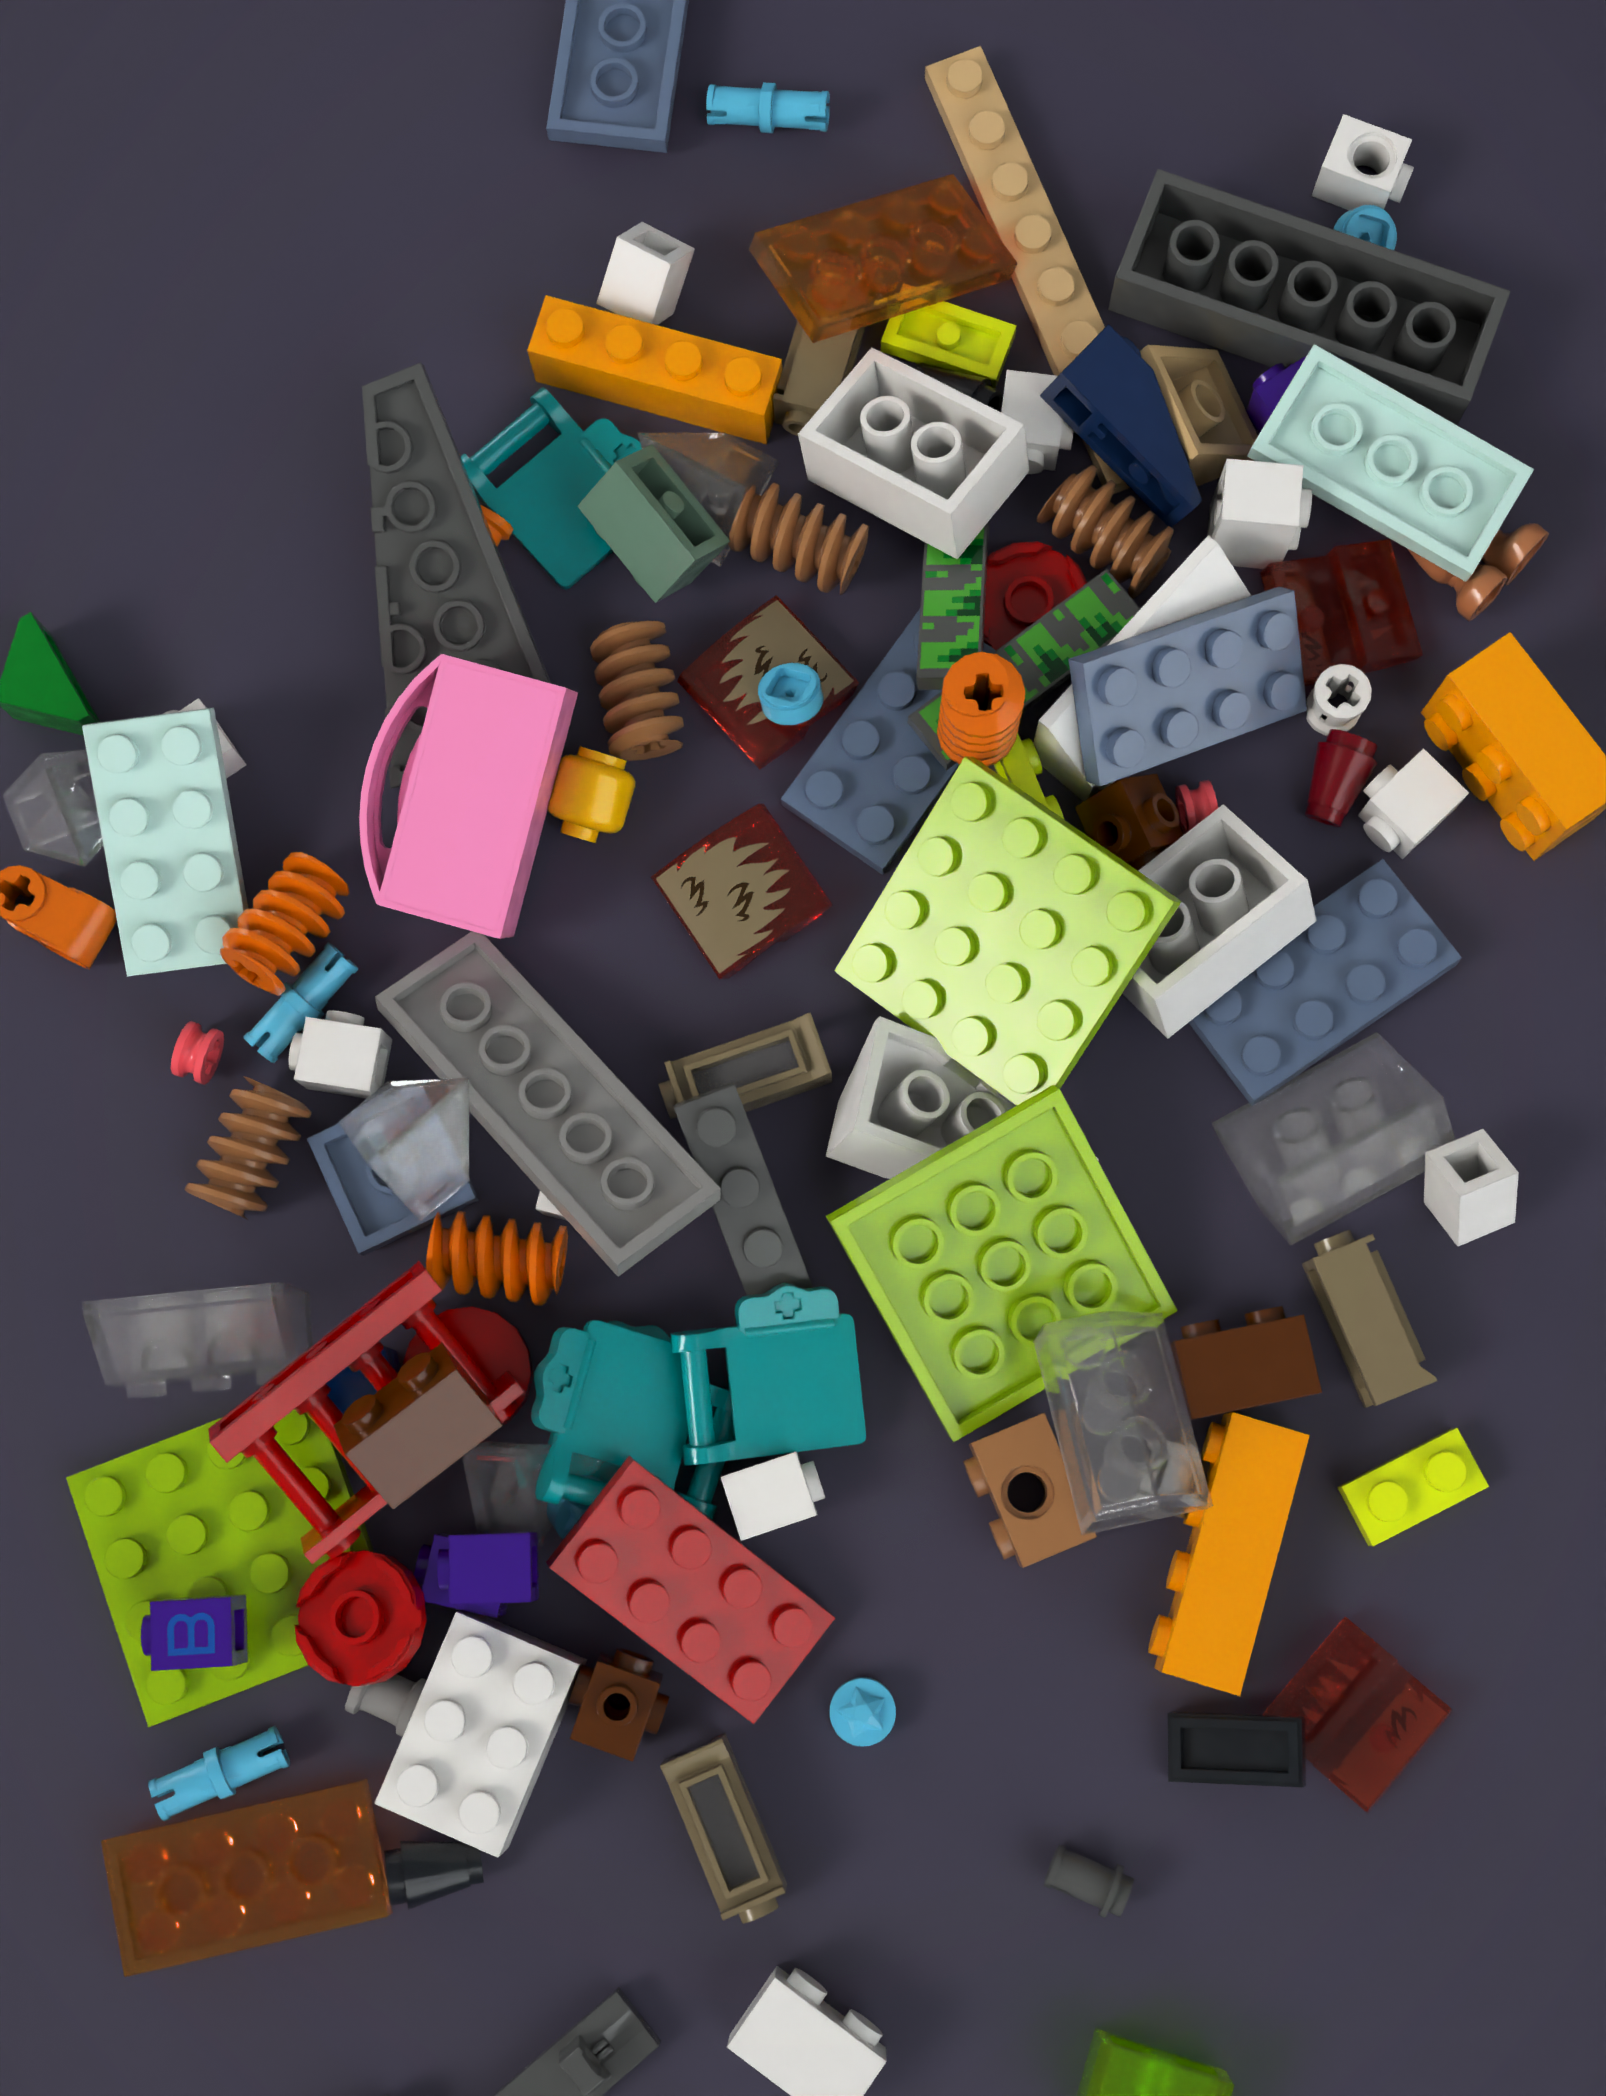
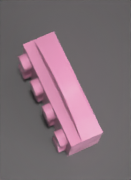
(467, 794)

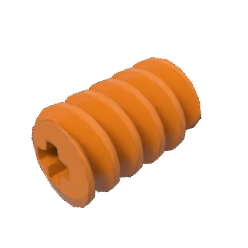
(980, 708)
(281, 921)
(496, 1259)

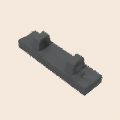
(589, 2054)

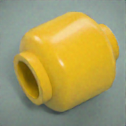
(591, 794)

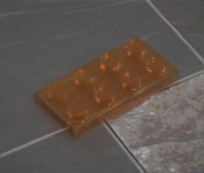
(882, 257)
(246, 1877)

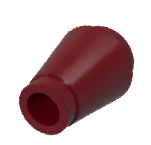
(1339, 775)

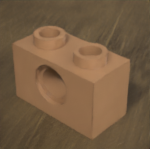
(1032, 1450)

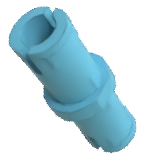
(768, 107)
(301, 1000)
(219, 1773)

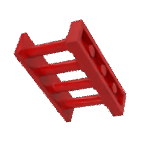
(305, 1389)

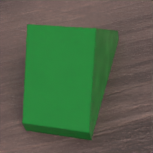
(40, 684)

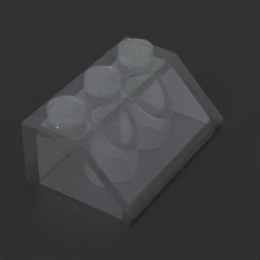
(1335, 1137)
(198, 1336)
(1120, 1419)

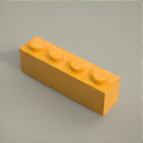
(655, 369)
(1229, 1554)

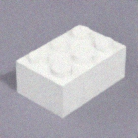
(914, 452)
(1233, 917)
(480, 1732)

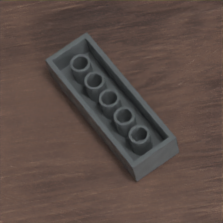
(1282, 283)

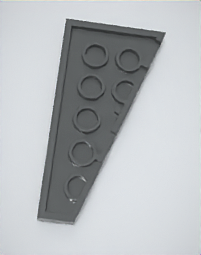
(435, 555)

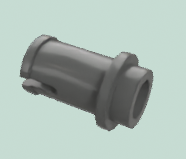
(1089, 1881)

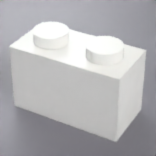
(1258, 511)
(805, 2041)

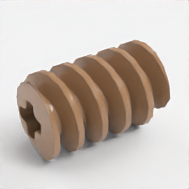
(1107, 529)
(798, 539)
(632, 690)
(248, 1149)

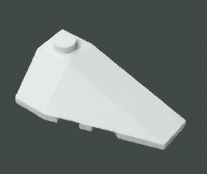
(906, 1102)

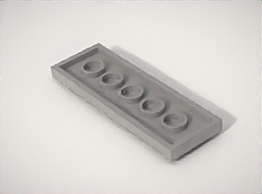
(549, 1101)

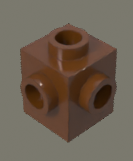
(1132, 819)
(612, 1726)

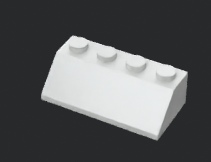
(1198, 585)

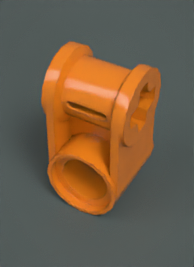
(59, 916)

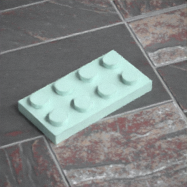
(1392, 462)
(167, 837)

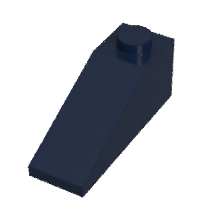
(1123, 417)

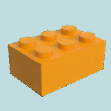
(1519, 746)

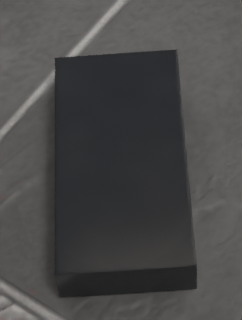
(1236, 1749)

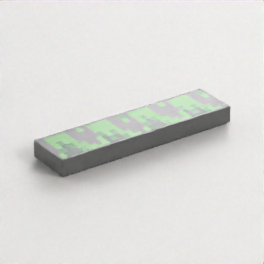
(951, 609)
(1042, 650)

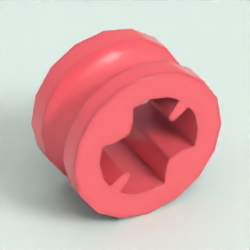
(1195, 804)
(197, 1052)

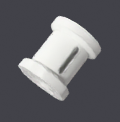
(1329, 684)

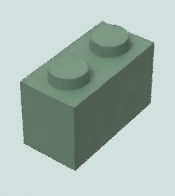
(653, 523)

